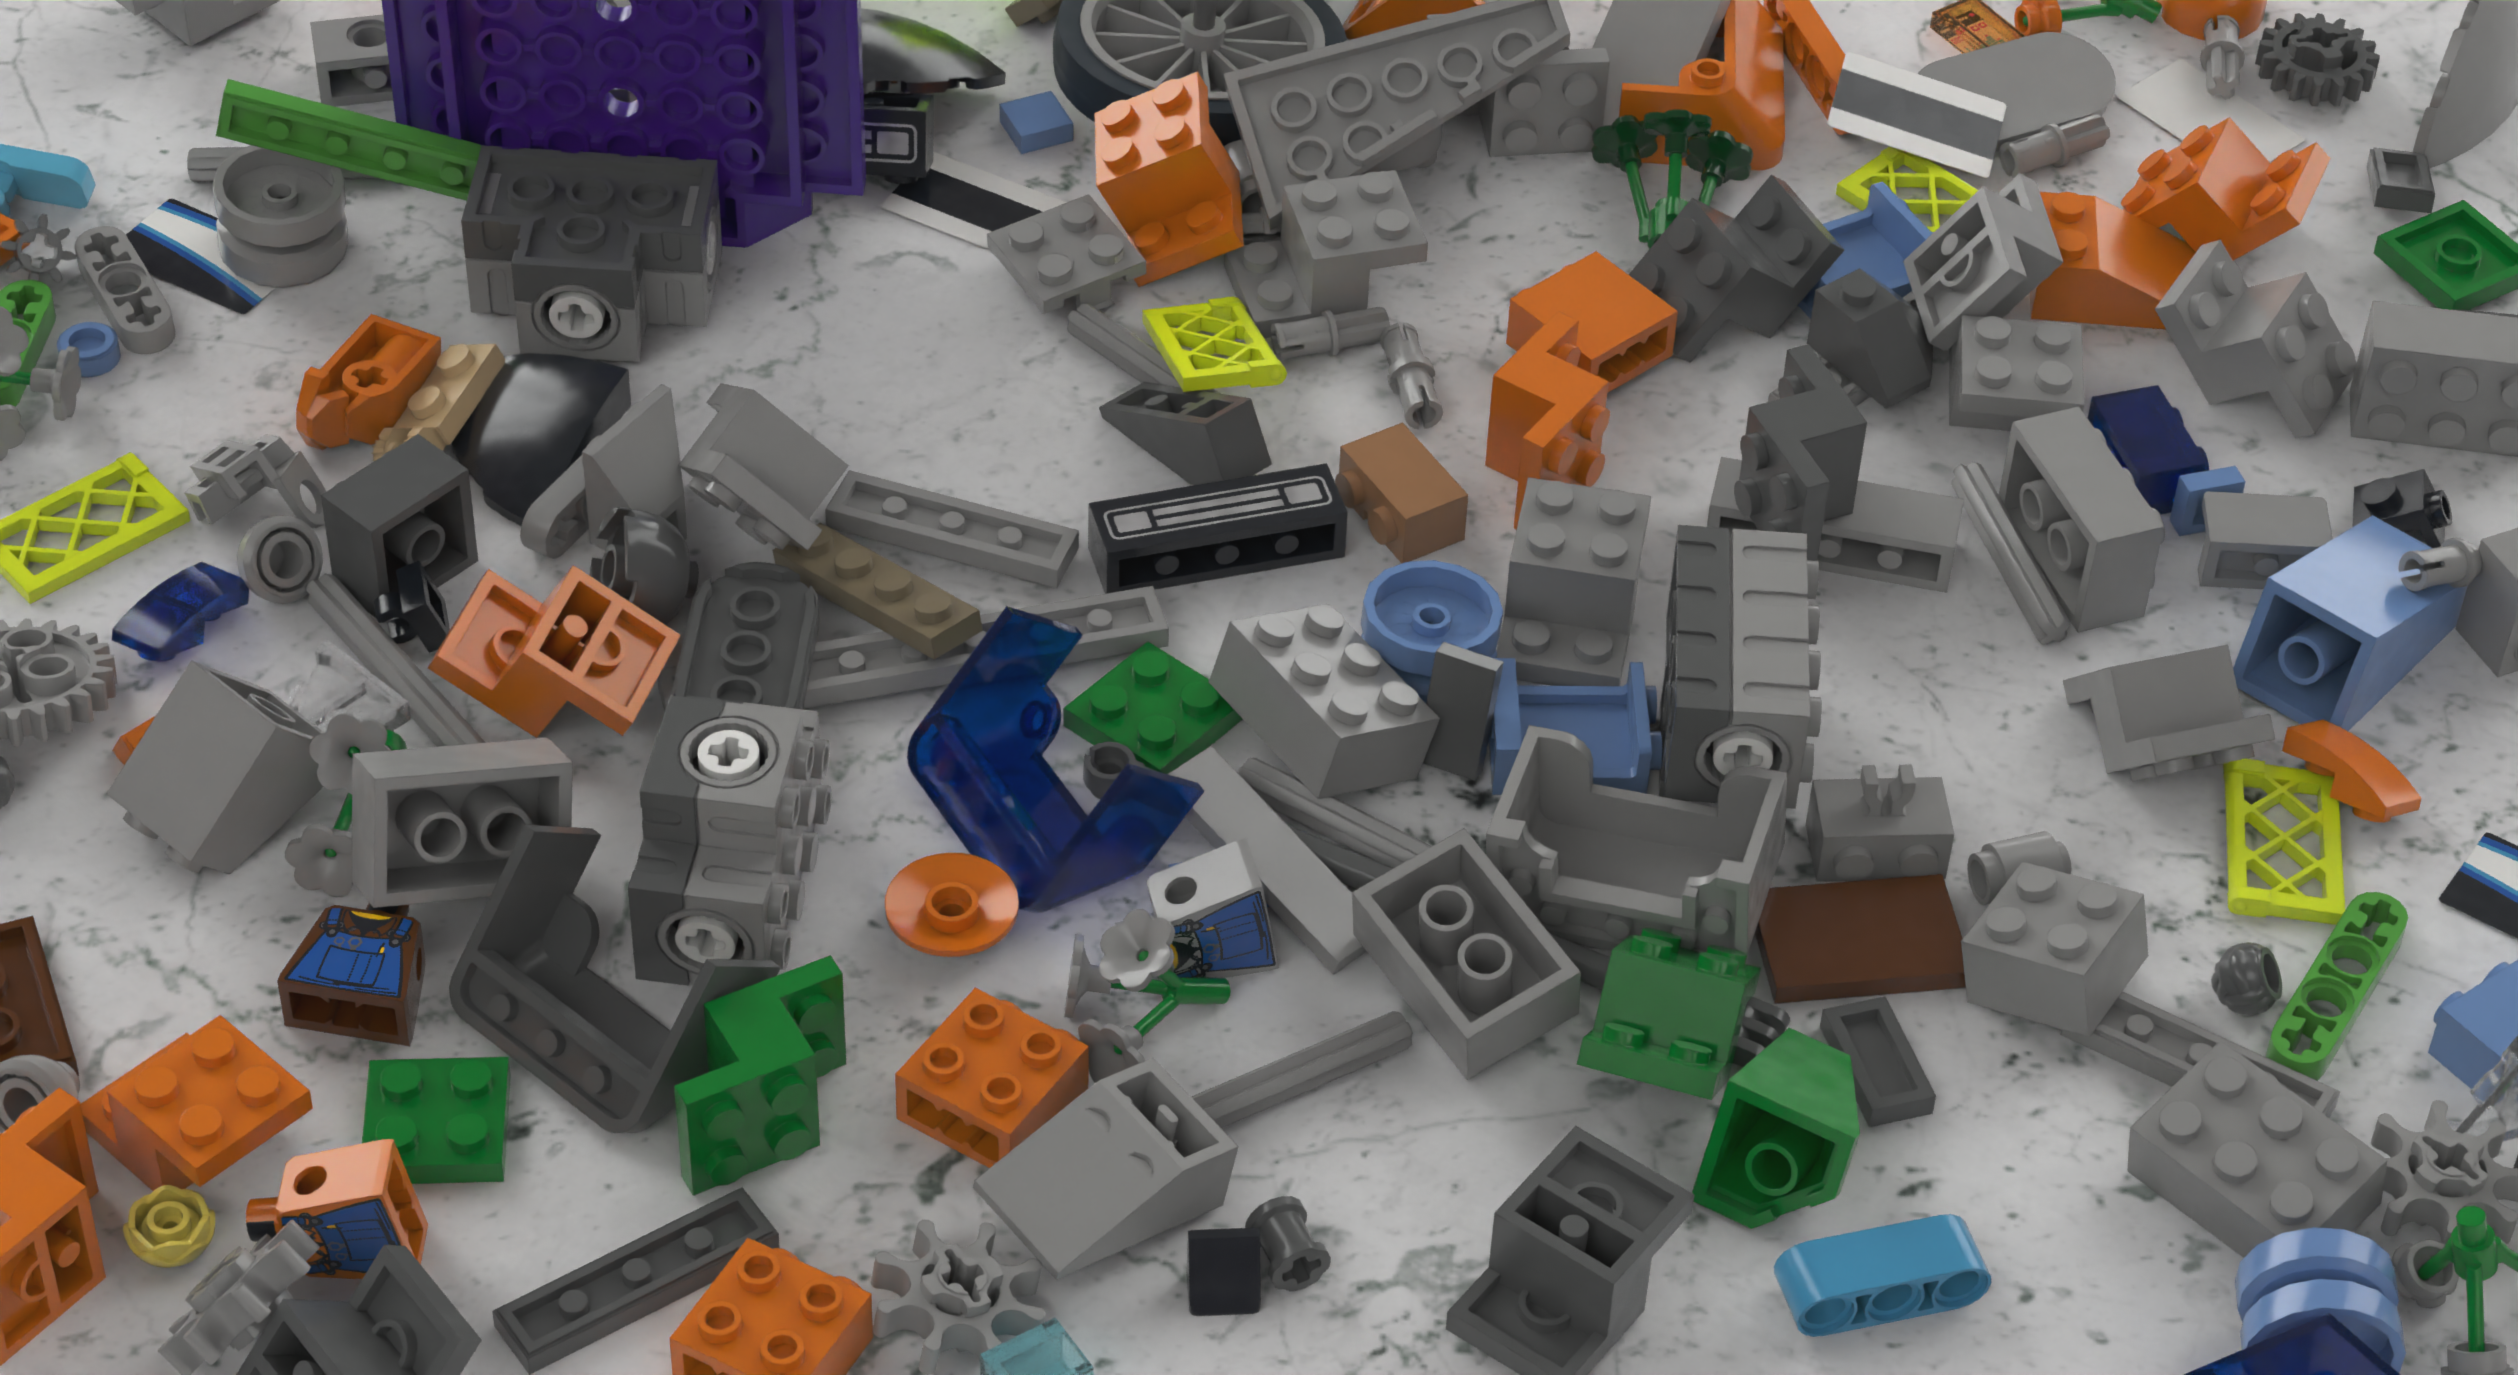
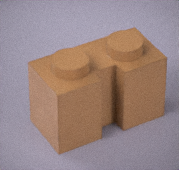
(1402, 493)

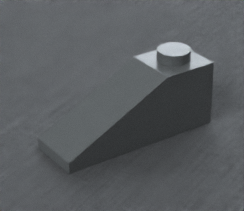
(1192, 432)

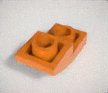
(2359, 771)

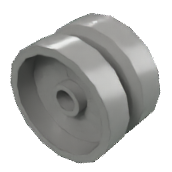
(279, 217)

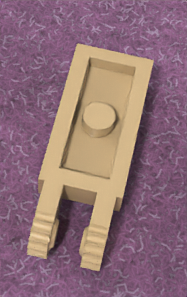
(445, 397)

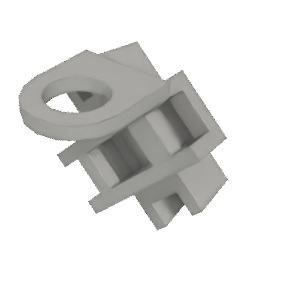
(240, 470)

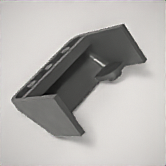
(538, 1002)

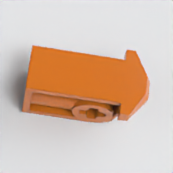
(365, 383)

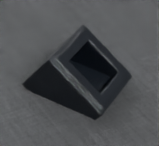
(1223, 1271)

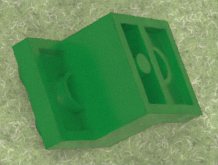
(1670, 1013)
(761, 1075)

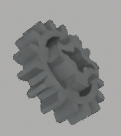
(2317, 59)

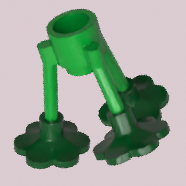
(1711, 153)

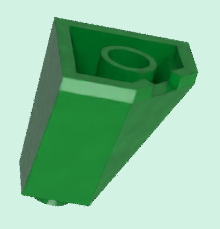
(1781, 1133)

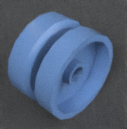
(1420, 607)
(2318, 1274)

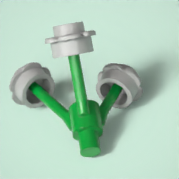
(2432, 1271)

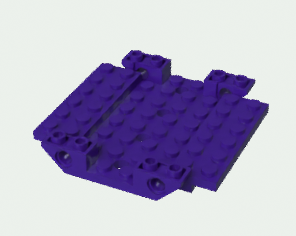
(722, 80)

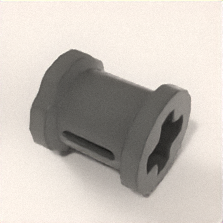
(1288, 1245)

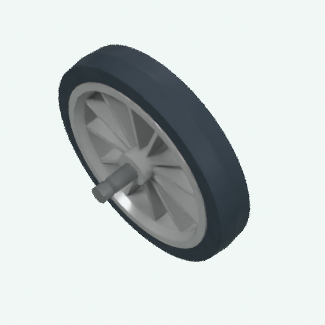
(1123, 46)

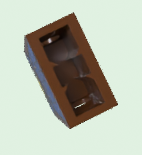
(357, 975)

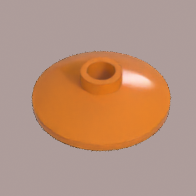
(951, 904)

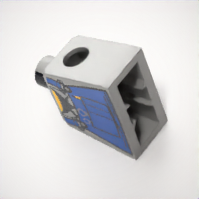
(1215, 914)

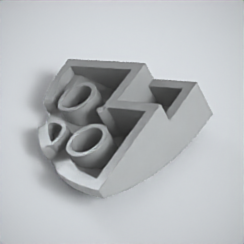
(2478, 84)

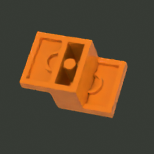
(1169, 177)
(2225, 189)
(1547, 412)
(572, 648)
(195, 1107)
(45, 1219)

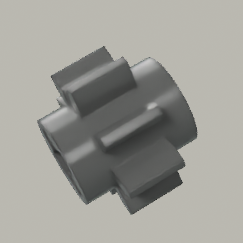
(51, 240)

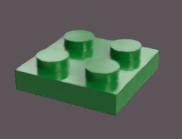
(2452, 257)
(1153, 708)
(442, 1116)

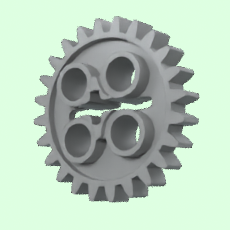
(51, 679)

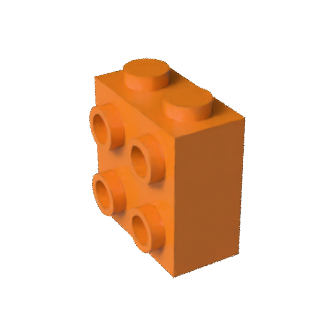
(1620, 320)
(989, 1078)
(773, 1319)

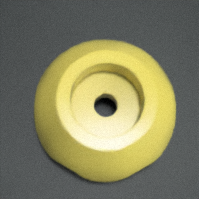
(169, 1227)

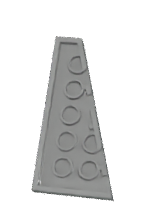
(1375, 94)

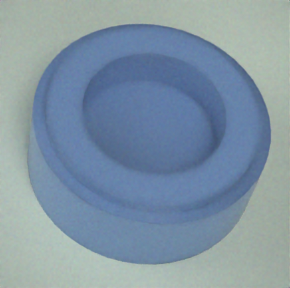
(96, 345)

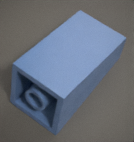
(2342, 627)

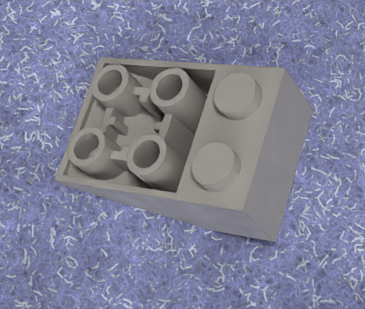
(1111, 1170)

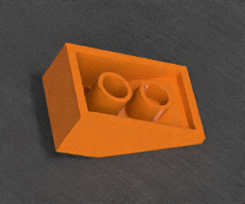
(2111, 265)

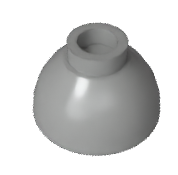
(279, 558)
(28, 1081)

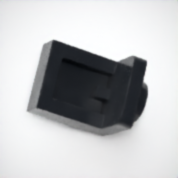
(2406, 504)

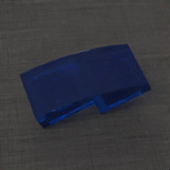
(176, 610)

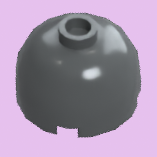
(645, 562)

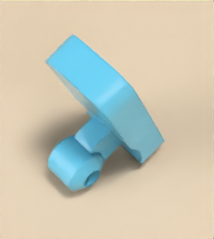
(43, 178)

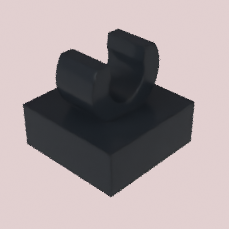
(416, 608)

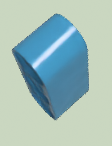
(1882, 1275)

